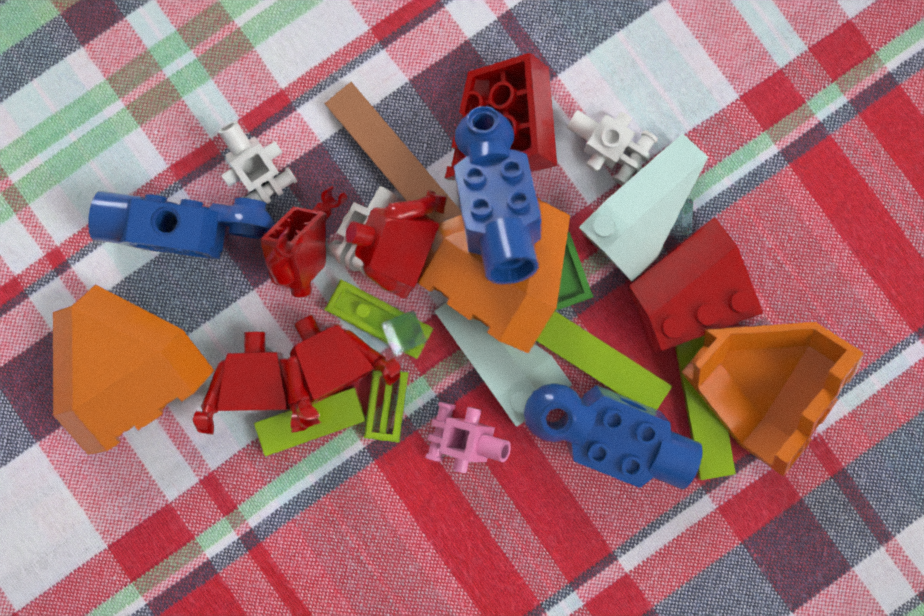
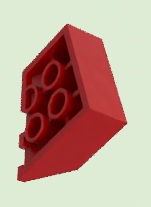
(522, 94)
(695, 289)

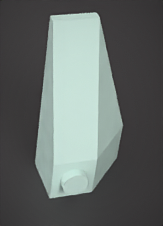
(642, 212)
(504, 369)

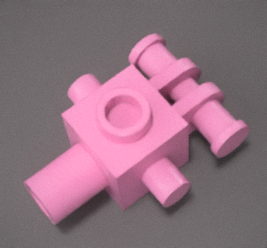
(464, 439)

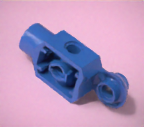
(497, 197)
(150, 223)
(614, 435)

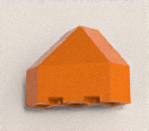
(511, 311)
(117, 368)
(772, 384)

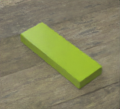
(367, 312)
(335, 414)

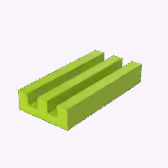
(382, 434)

